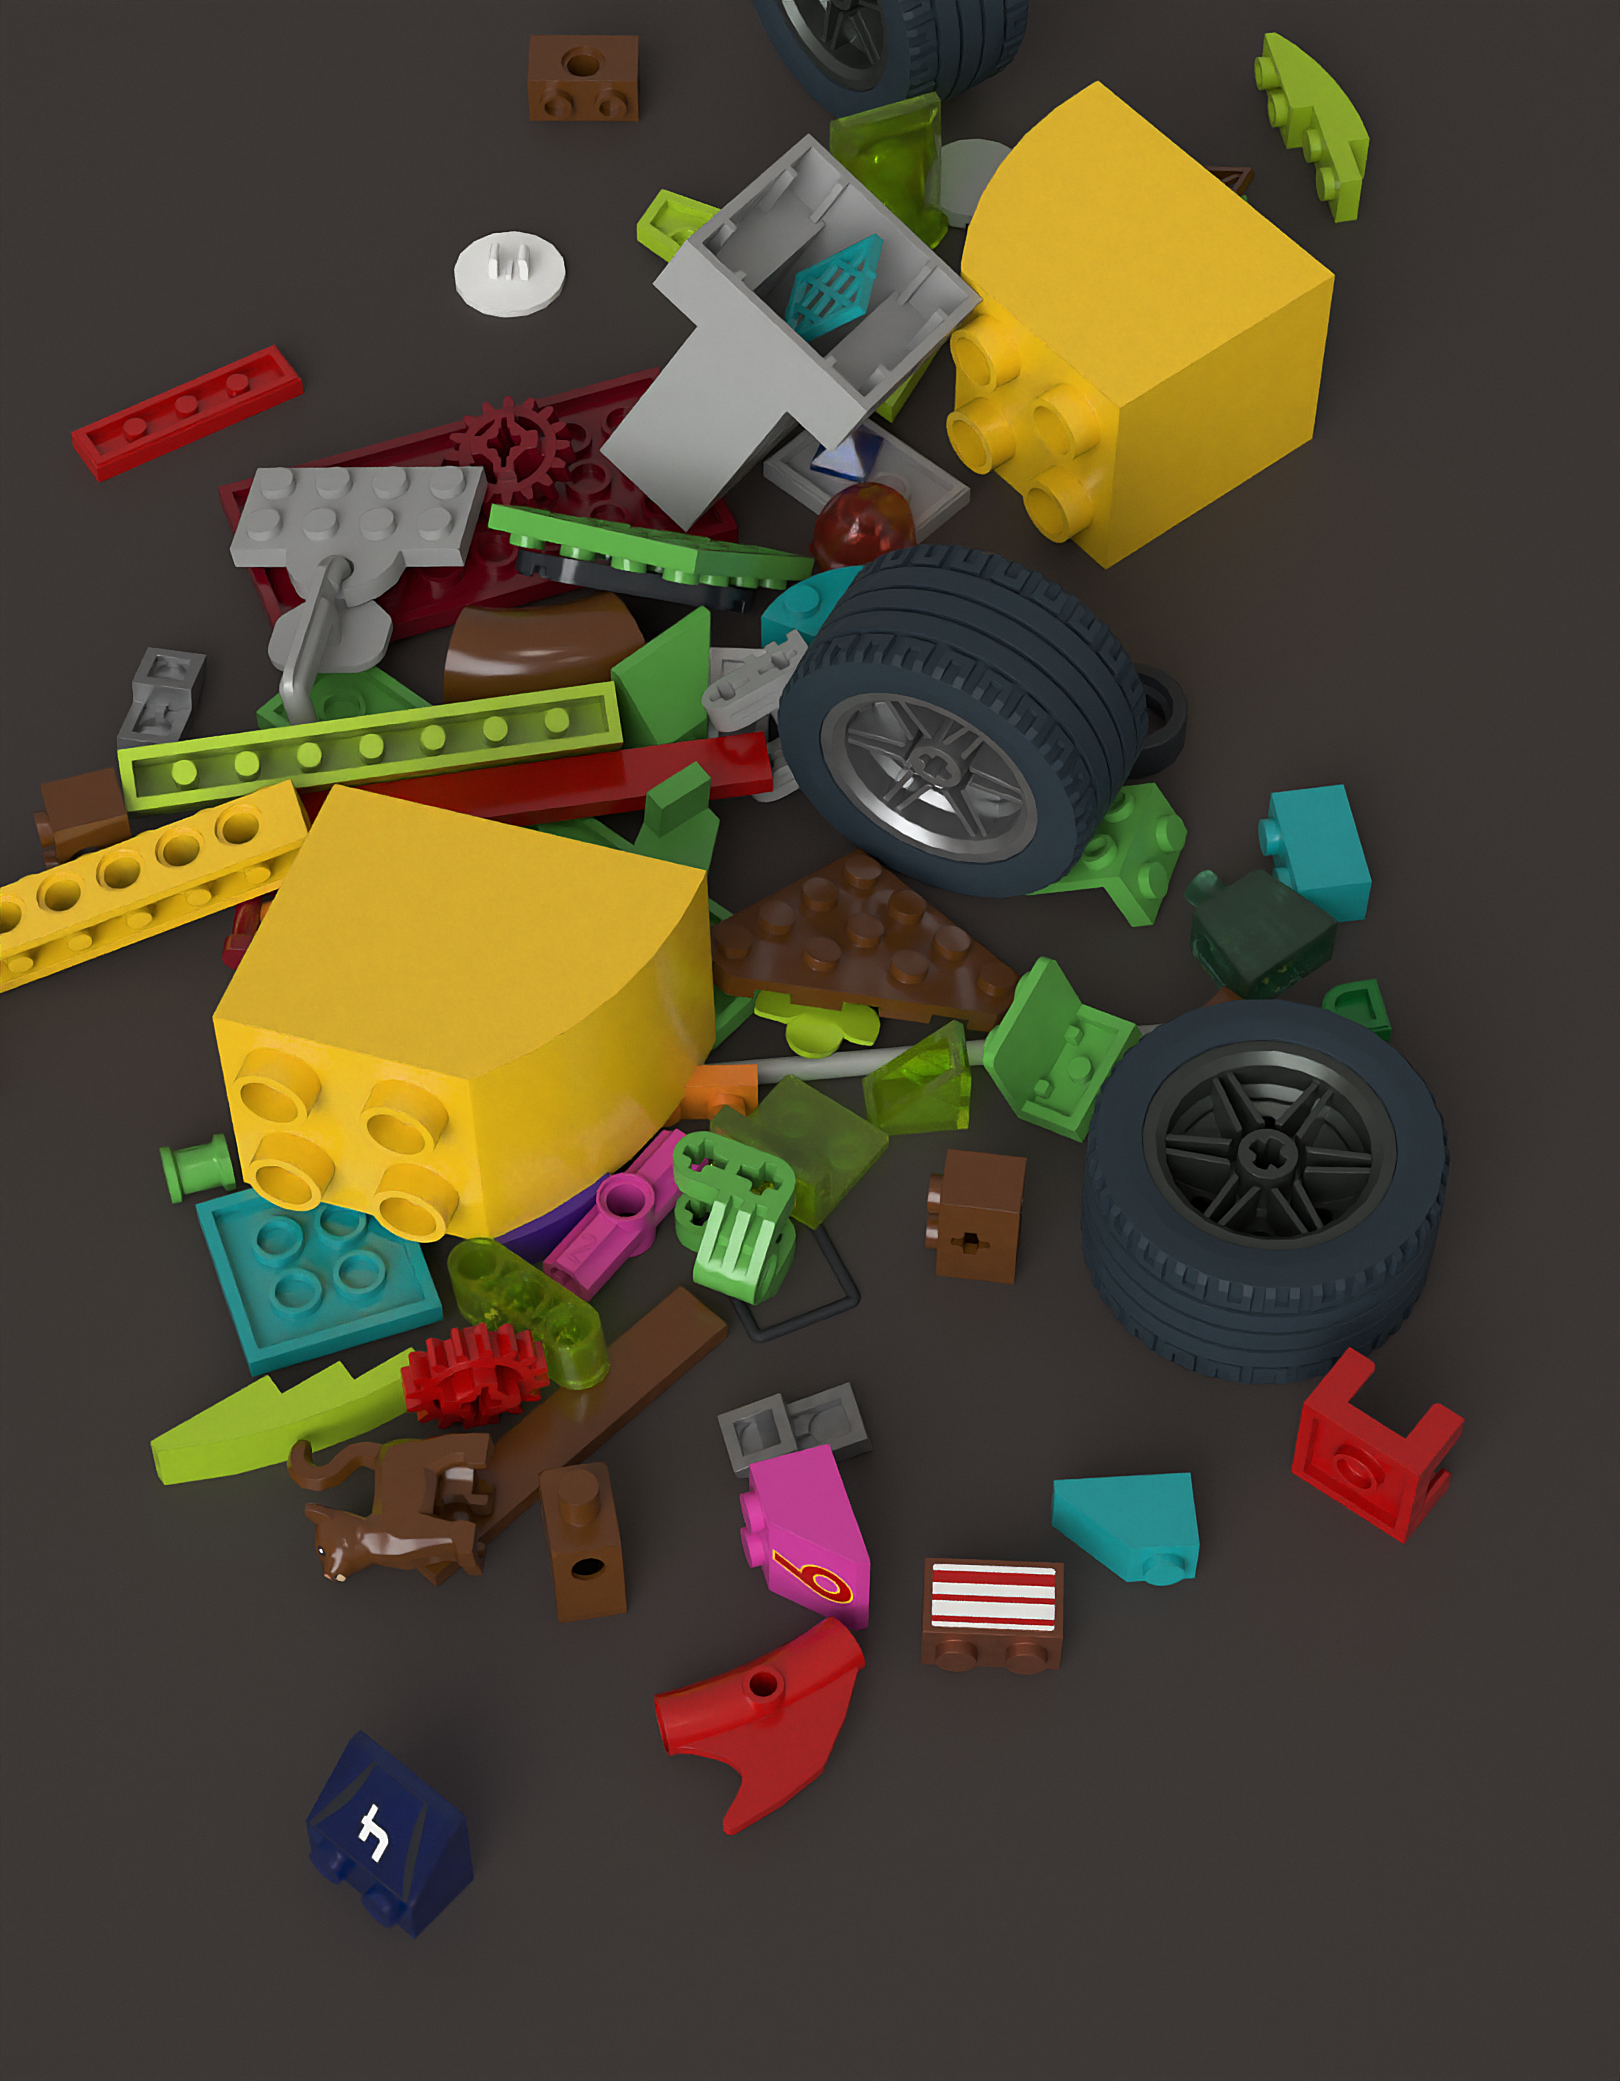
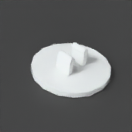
(509, 274)

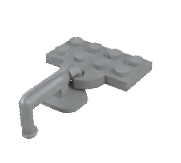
(343, 545)

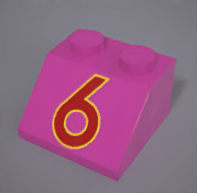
(807, 1535)

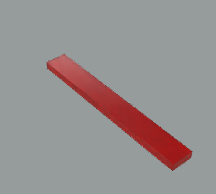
(583, 783)

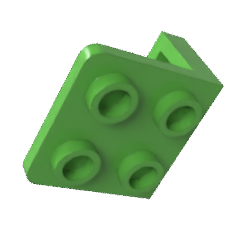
(1131, 854)
(1054, 1052)

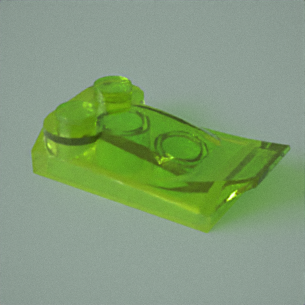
(898, 160)

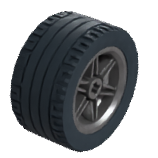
(963, 720)

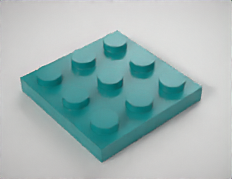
(312, 1278)

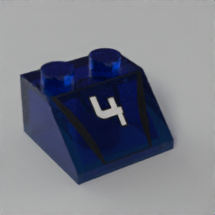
(389, 1838)

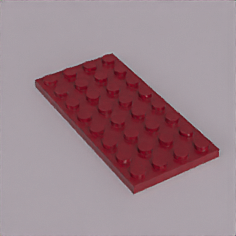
(437, 594)

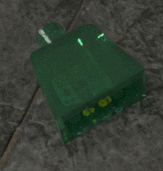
(1257, 933)

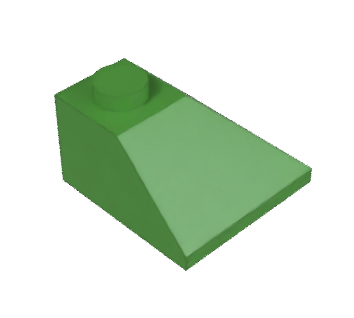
(664, 685)

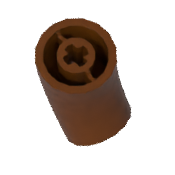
(537, 647)

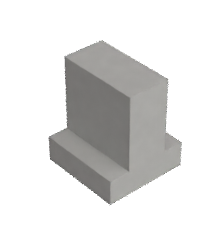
(743, 369)

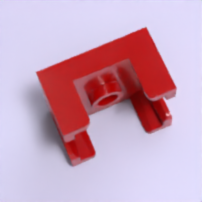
(1366, 1462)

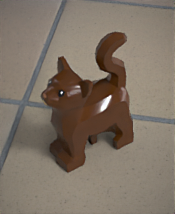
(410, 1495)

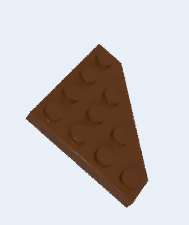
(865, 941)

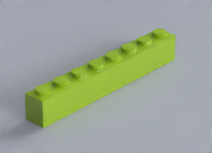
(372, 748)

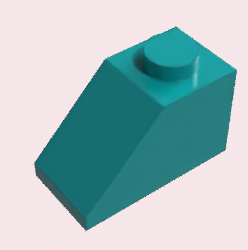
(1132, 1524)

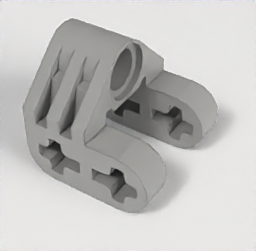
(754, 693)

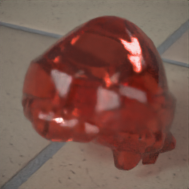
(861, 526)

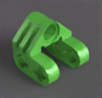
(748, 1236)

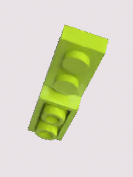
(1319, 118)

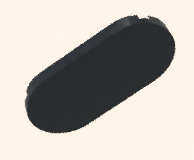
(640, 584)

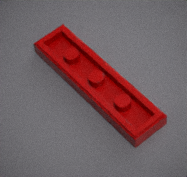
(186, 413)

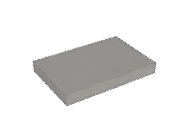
(924, 485)

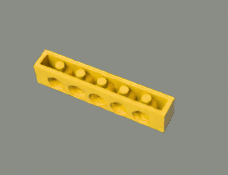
(149, 883)

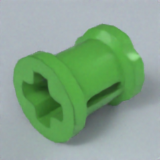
(197, 1168)

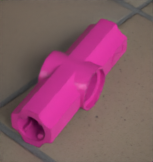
(605, 1240)

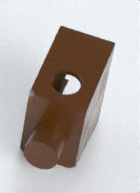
(577, 1526)

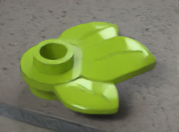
(819, 1031)

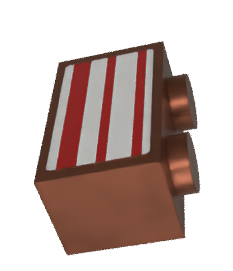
(992, 1614)

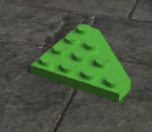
(675, 554)

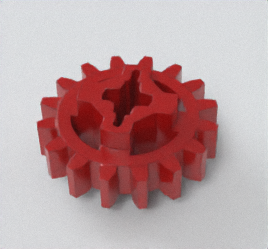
(474, 1376)

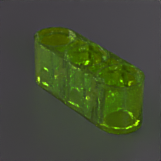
(504, 1288)

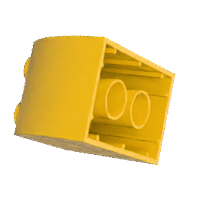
(1129, 331)
(460, 1017)

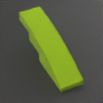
(263, 1424)

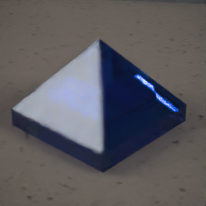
(851, 459)

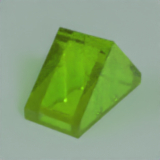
(923, 1086)

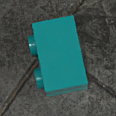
(1318, 849)

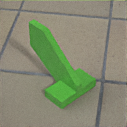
(678, 821)

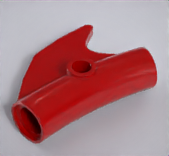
(768, 1717)

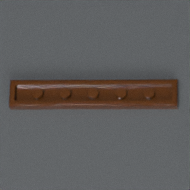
(578, 1422)

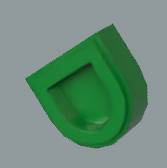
(1360, 1003)

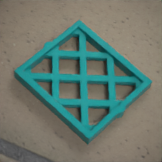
(866, 249)

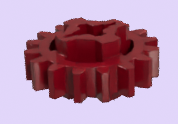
(513, 455)

